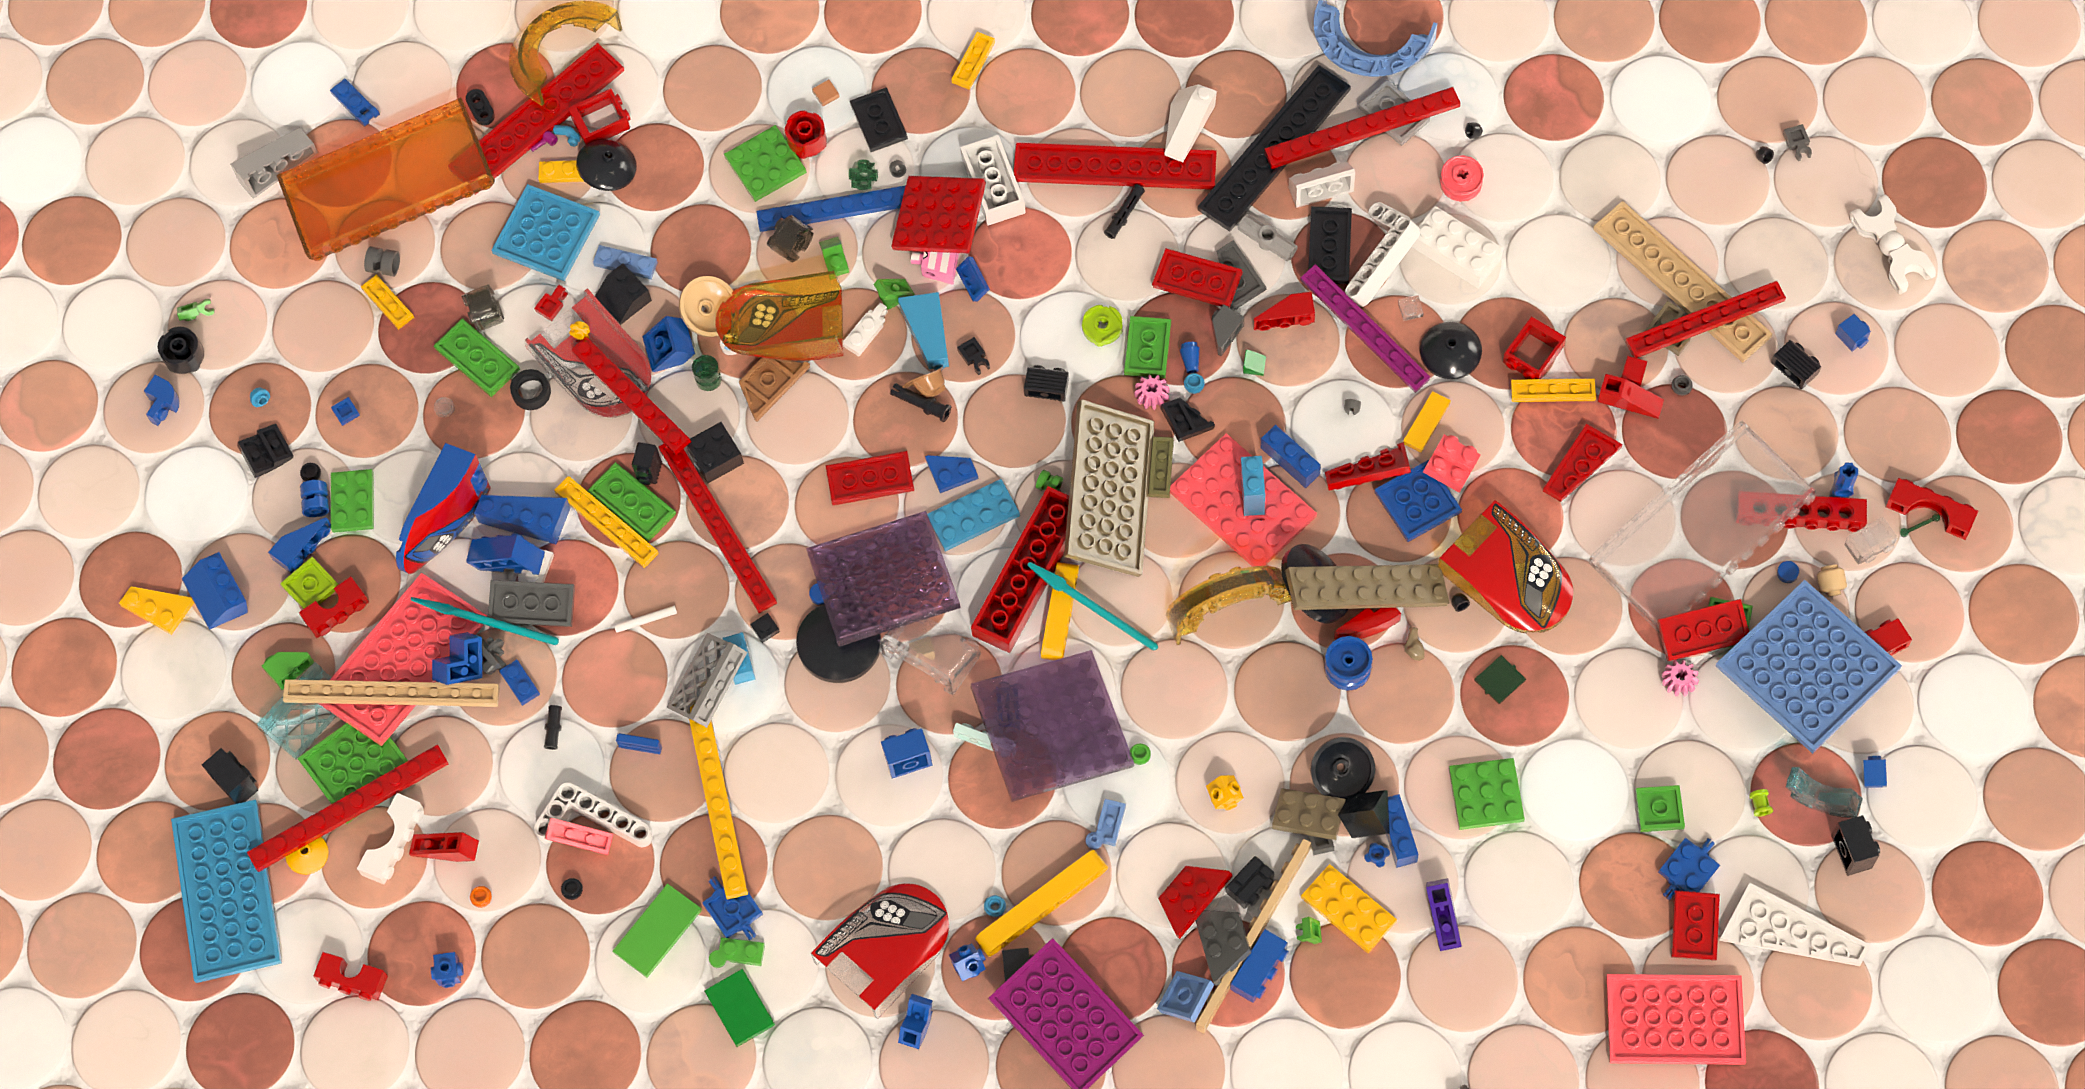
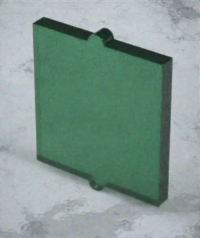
(1500, 679)

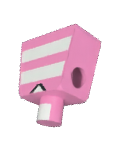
(937, 265)

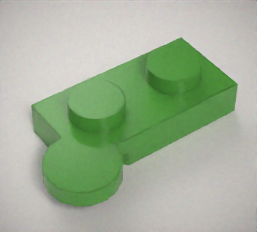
(737, 952)

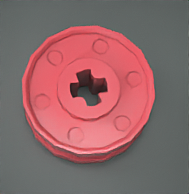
(1461, 178)

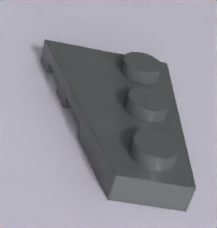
(1250, 283)

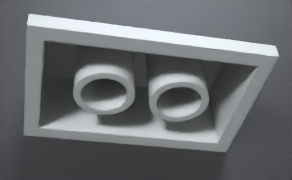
(1322, 184)

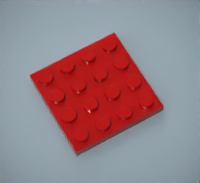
(938, 214)

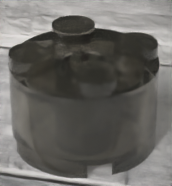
(790, 238)
(483, 308)

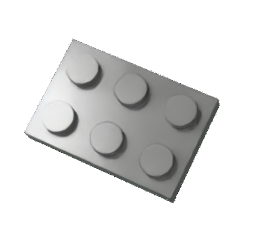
(1388, 96)

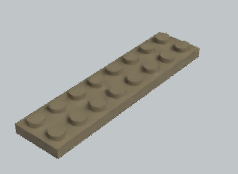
(1366, 587)

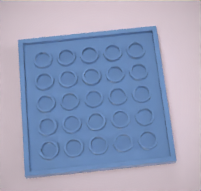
(1808, 666)

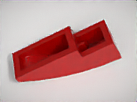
(1369, 623)

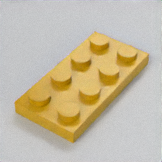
(1348, 908)

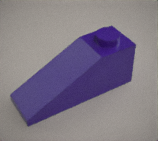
(1443, 914)

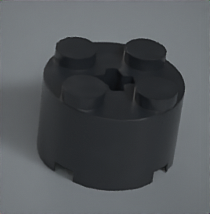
(181, 350)

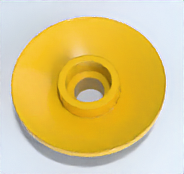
(312, 860)

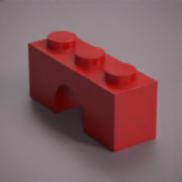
(322, 620)
(367, 983)

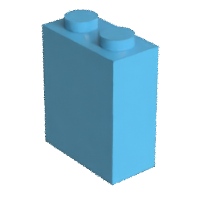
(1252, 485)

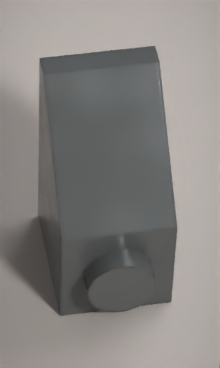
(1225, 327)

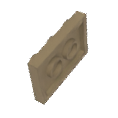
(1308, 814)

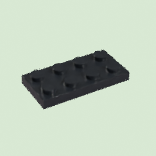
(1331, 242)

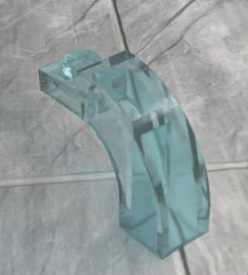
(1823, 798)

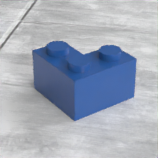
(464, 660)

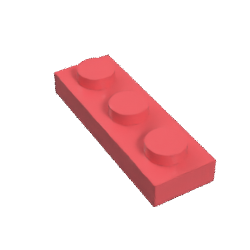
(578, 836)

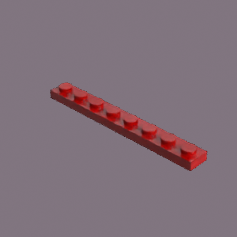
(1705, 319)
(631, 395)

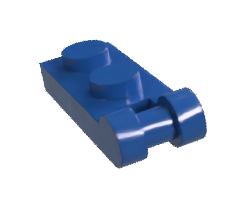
(354, 102)

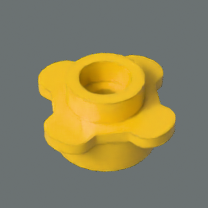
(579, 330)

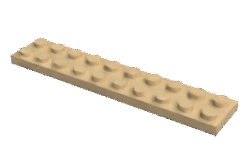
(1677, 277)

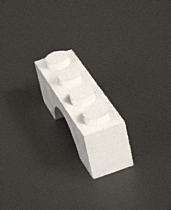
(379, 863)

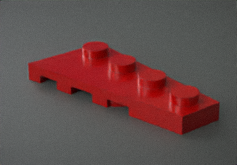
(1581, 461)

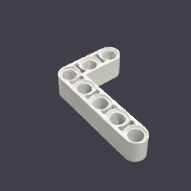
(1386, 256)
(592, 813)

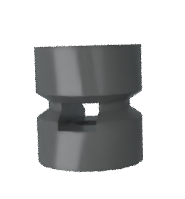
(384, 261)

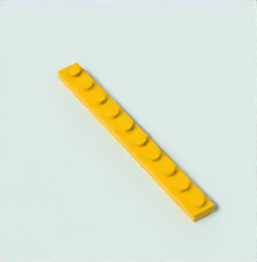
(719, 810)

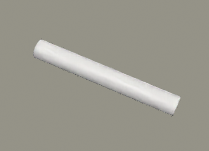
(645, 619)

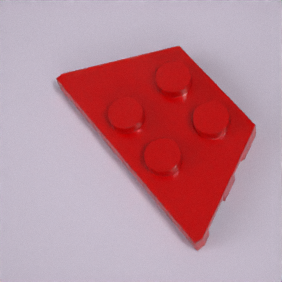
(1191, 894)

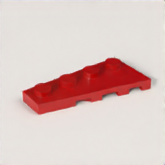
(1368, 469)

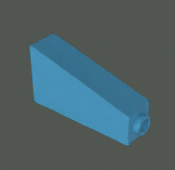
(926, 325)

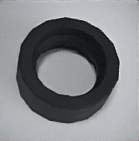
(529, 375)

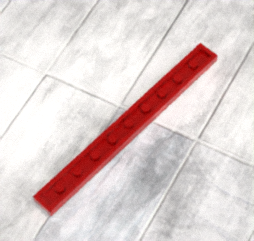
(1362, 127)
(719, 529)
(347, 808)

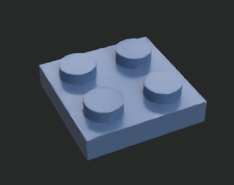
(1185, 996)

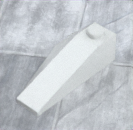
(1187, 118)

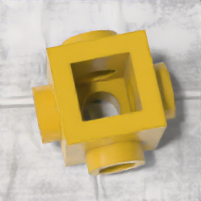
(1225, 792)

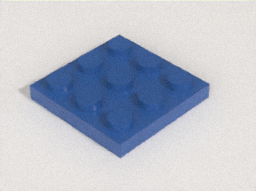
(1417, 502)

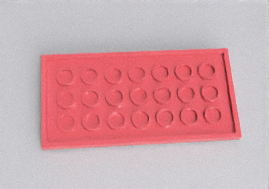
(401, 651)

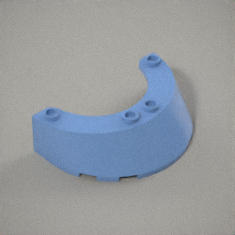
(1347, 57)

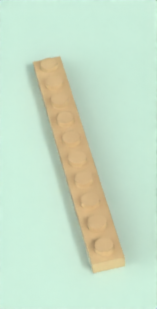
(391, 693)
(1257, 927)

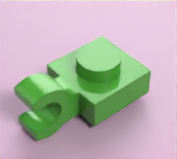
(192, 310)

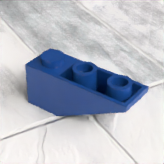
(296, 546)

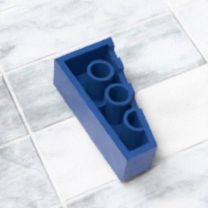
(528, 516)

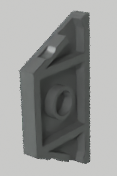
(1222, 941)

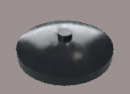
(1310, 556)
(827, 660)

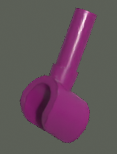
(548, 137)

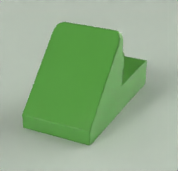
(834, 256)
(892, 289)

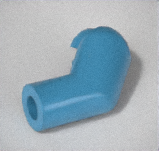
(573, 136)

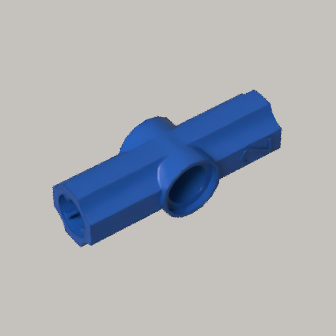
(1844, 481)

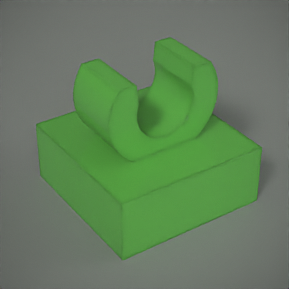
(1311, 930)

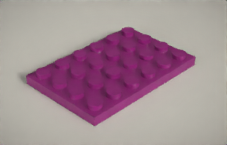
(1065, 1016)

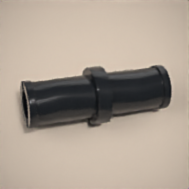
(552, 727)

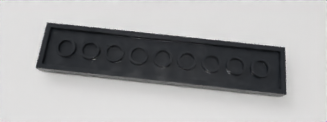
(1252, 171)

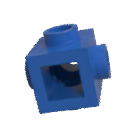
(968, 961)
(447, 969)

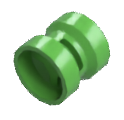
(1046, 479)

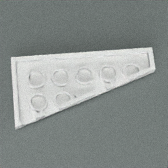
(1776, 925)

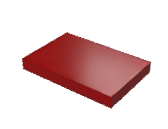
(1695, 925)

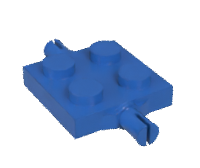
(1688, 867)
(732, 914)

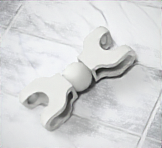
(1892, 244)

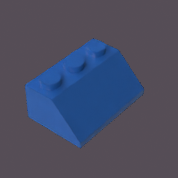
(215, 591)

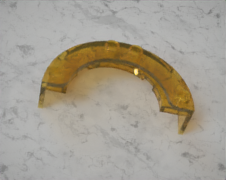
(523, 56)
(1222, 591)

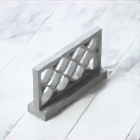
(715, 684)

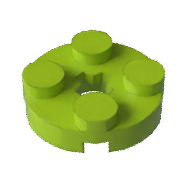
(1098, 335)

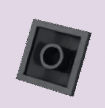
(1366, 814)

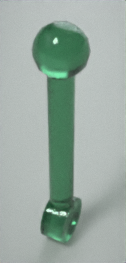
(1904, 532)

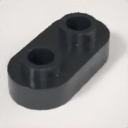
(480, 108)

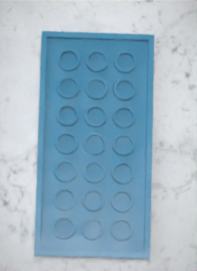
(223, 893)

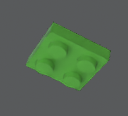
(1660, 808)

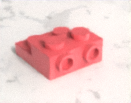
(1452, 462)

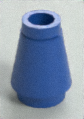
(1190, 356)

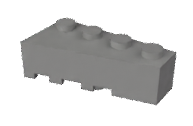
(259, 169)

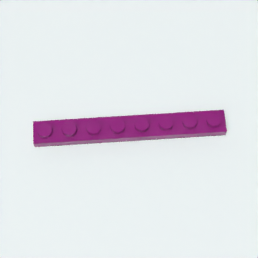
(1365, 328)

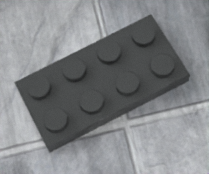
(532, 603)

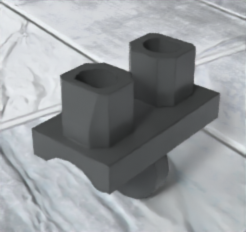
(491, 653)

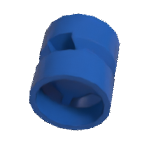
(314, 498)

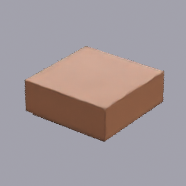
(825, 93)

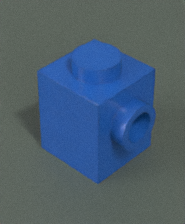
(1853, 332)
(1875, 772)

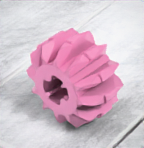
(1151, 385)
(1678, 685)

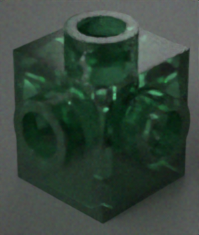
(860, 180)

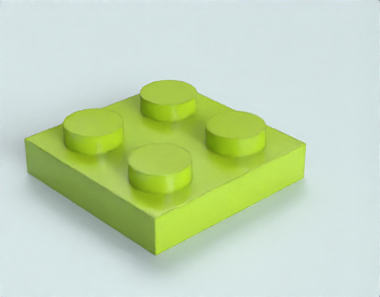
(309, 584)

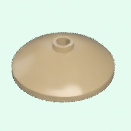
(705, 292)

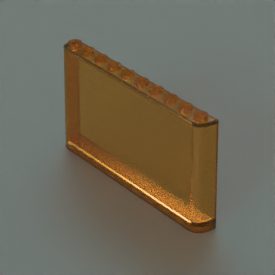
(385, 180)

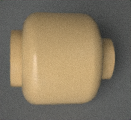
(1831, 580)

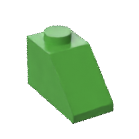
(286, 666)

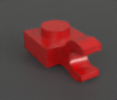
(550, 304)

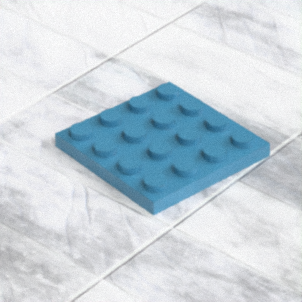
(545, 232)

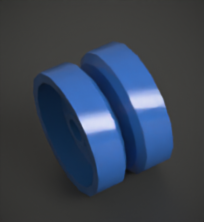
(1348, 663)

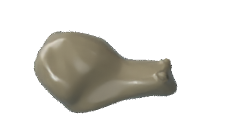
(1413, 646)

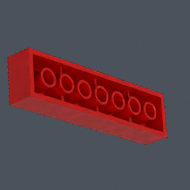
(1017, 585)

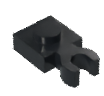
(973, 353)

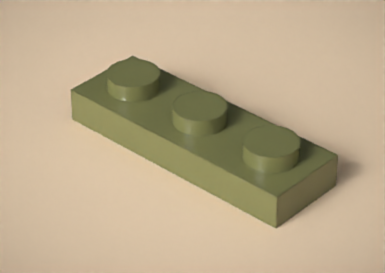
(1161, 467)

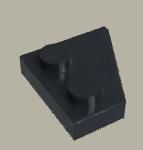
(1185, 420)

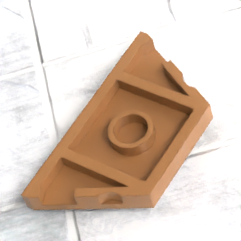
(769, 382)

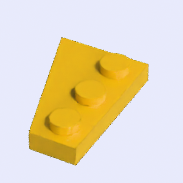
(157, 607)

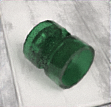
(706, 373)

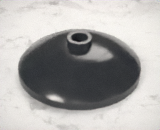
(605, 172)
(1448, 360)
(1353, 778)

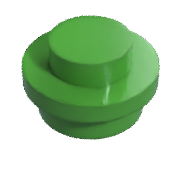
(1140, 753)

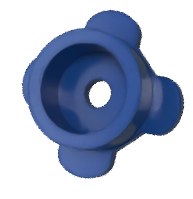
(1383, 853)

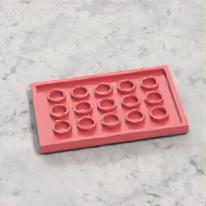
(1214, 496)
(1675, 1019)

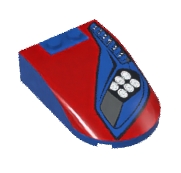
(441, 508)

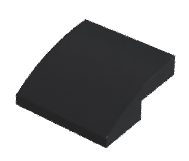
(265, 450)

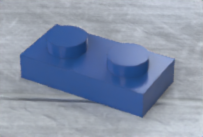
(519, 682)

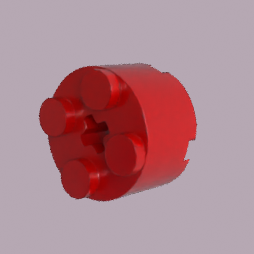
(805, 134)

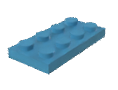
(973, 515)

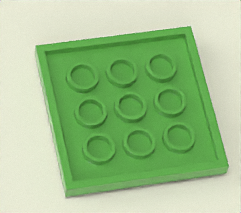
(349, 762)

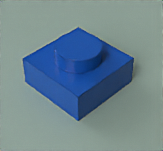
(345, 411)

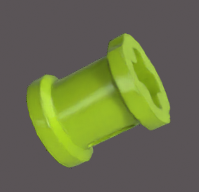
(1761, 803)

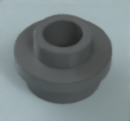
(1682, 379)

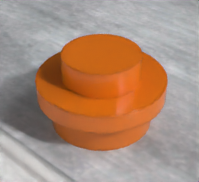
(480, 896)

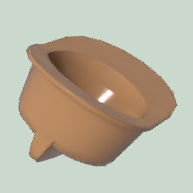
(928, 384)

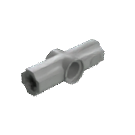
(1277, 243)

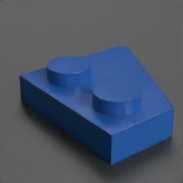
(951, 471)

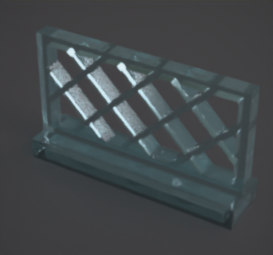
(281, 710)

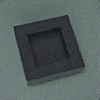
(765, 628)

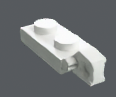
(865, 330)

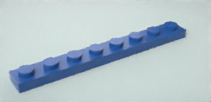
(834, 207)

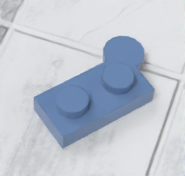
(1108, 825)

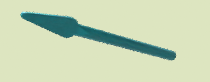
(1059, 584)
(450, 610)

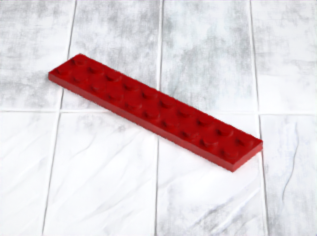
(531, 120)
(1113, 166)

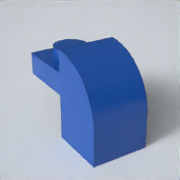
(164, 399)
(916, 1021)

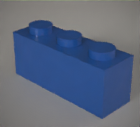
(1290, 456)
(1400, 837)
(1260, 966)

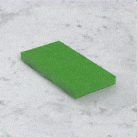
(476, 357)
(632, 502)
(657, 930)

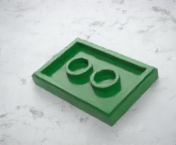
(739, 1008)

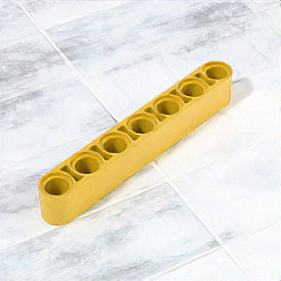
(1041, 903)

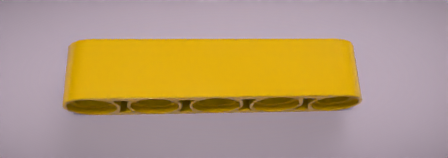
(1059, 614)

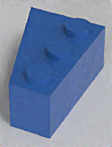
(505, 553)

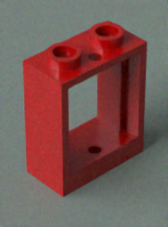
(593, 104)
(1544, 334)

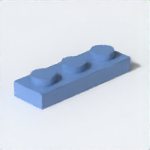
(638, 264)

